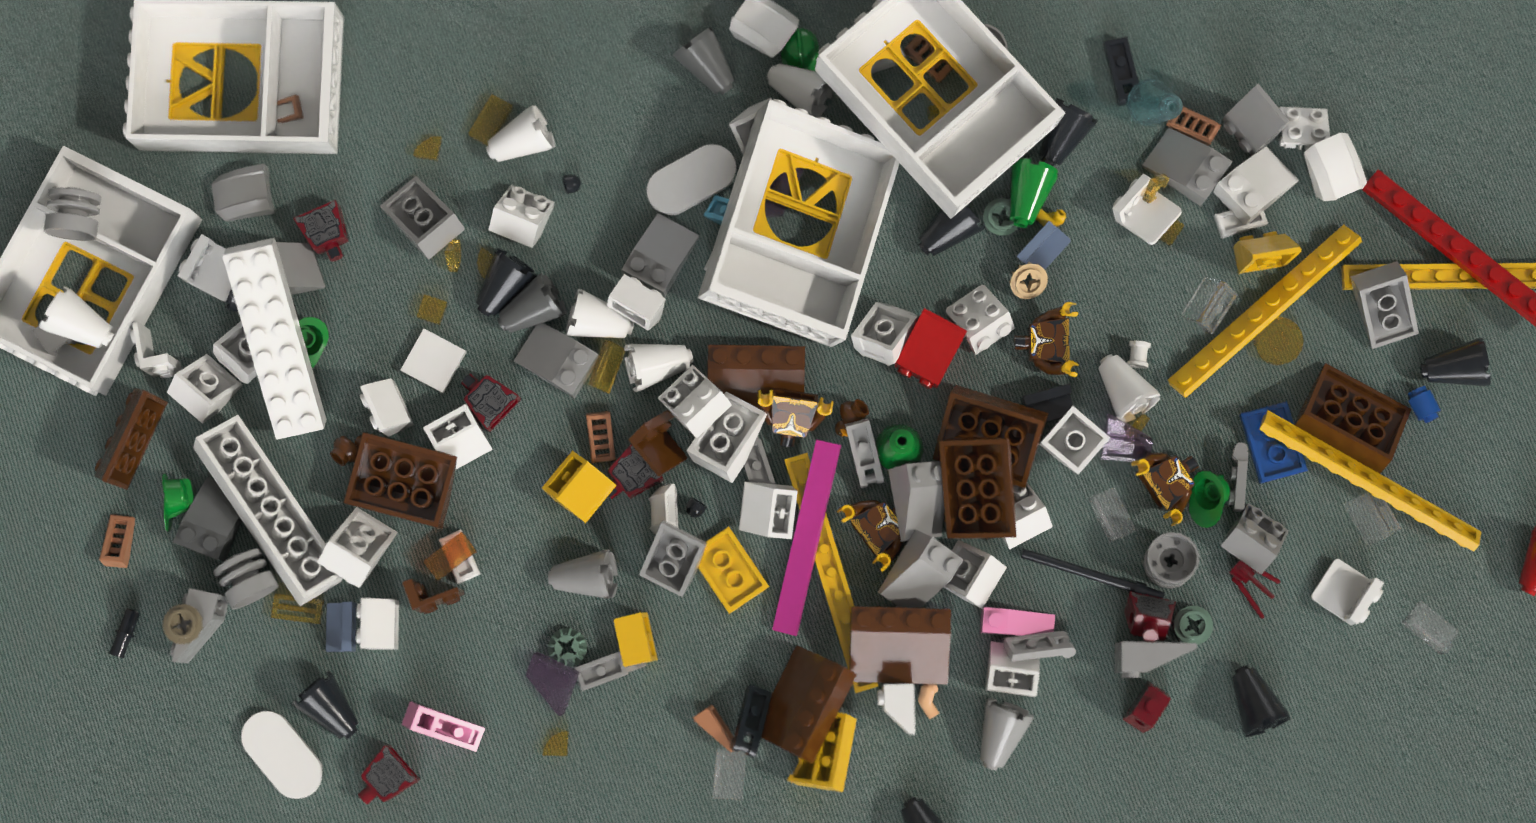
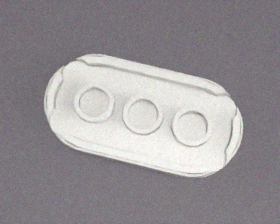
(691, 179)
(282, 754)

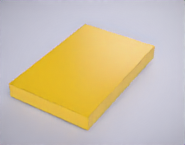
(730, 571)

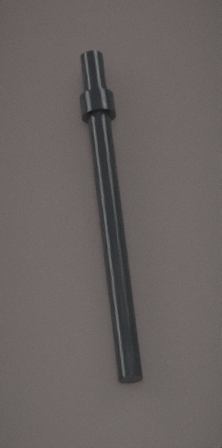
(1137, 587)

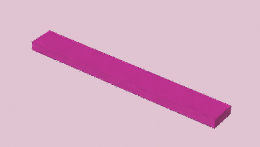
(806, 537)

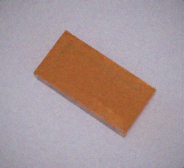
(450, 556)

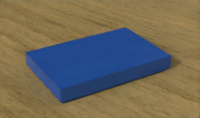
(1270, 456)

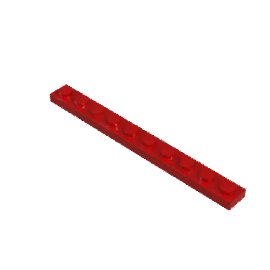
(1453, 245)

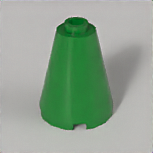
(1029, 190)
(895, 455)

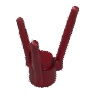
(1244, 573)

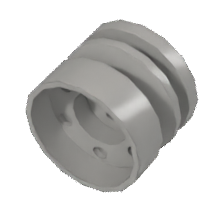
(73, 210)
(1183, 554)
(244, 576)

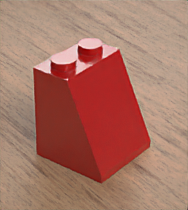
(930, 349)

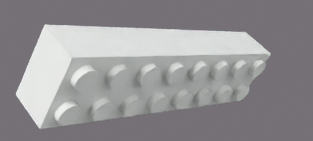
(274, 338)
(266, 508)

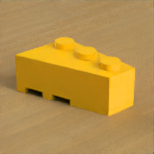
(832, 761)

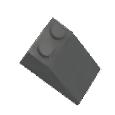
(209, 523)

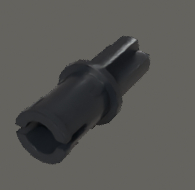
(124, 633)

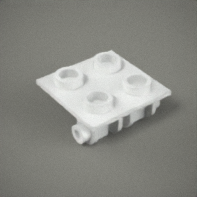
(1304, 127)

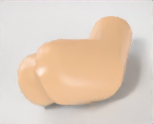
(925, 699)

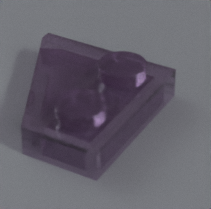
(1125, 442)

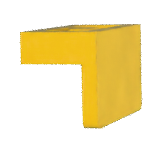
(635, 639)

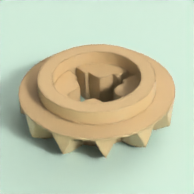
(1034, 287)

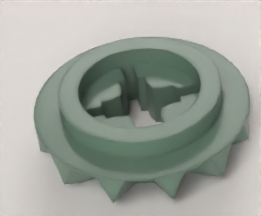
(991, 222)
(1204, 627)
(579, 646)

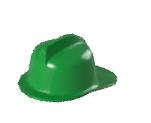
(801, 50)
(315, 337)
(177, 498)
(1208, 498)

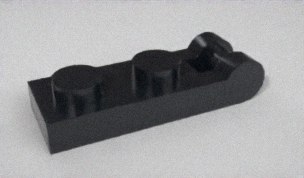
(1120, 67)
(751, 720)

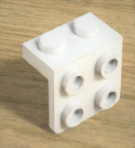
(1142, 218)
(206, 268)
(982, 318)
(159, 365)
(1347, 592)

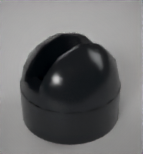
(571, 183)
(695, 507)

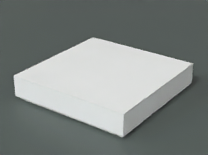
(433, 361)

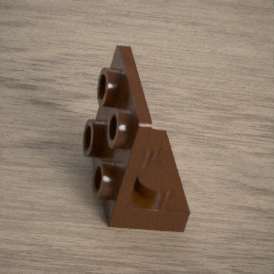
(657, 445)
(417, 593)

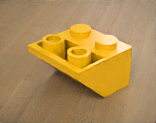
(578, 486)

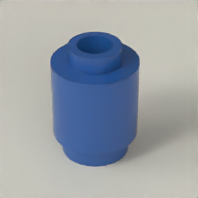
(1424, 404)

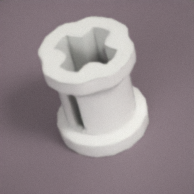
(1138, 354)

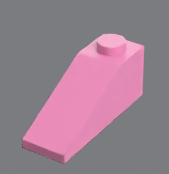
(1015, 622)
(442, 726)

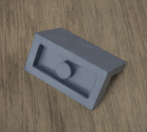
(1044, 246)
(341, 627)

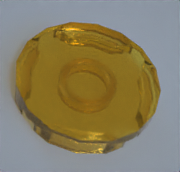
(1279, 341)

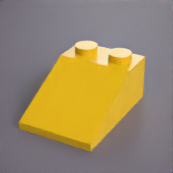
(1264, 252)

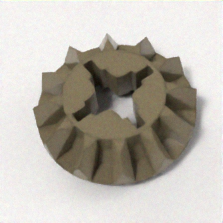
(173, 618)

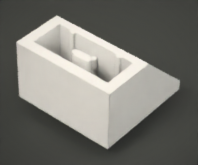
(521, 215)
(637, 302)
(694, 401)
(386, 406)
(458, 436)
(768, 509)
(1029, 514)
(378, 624)
(1009, 676)

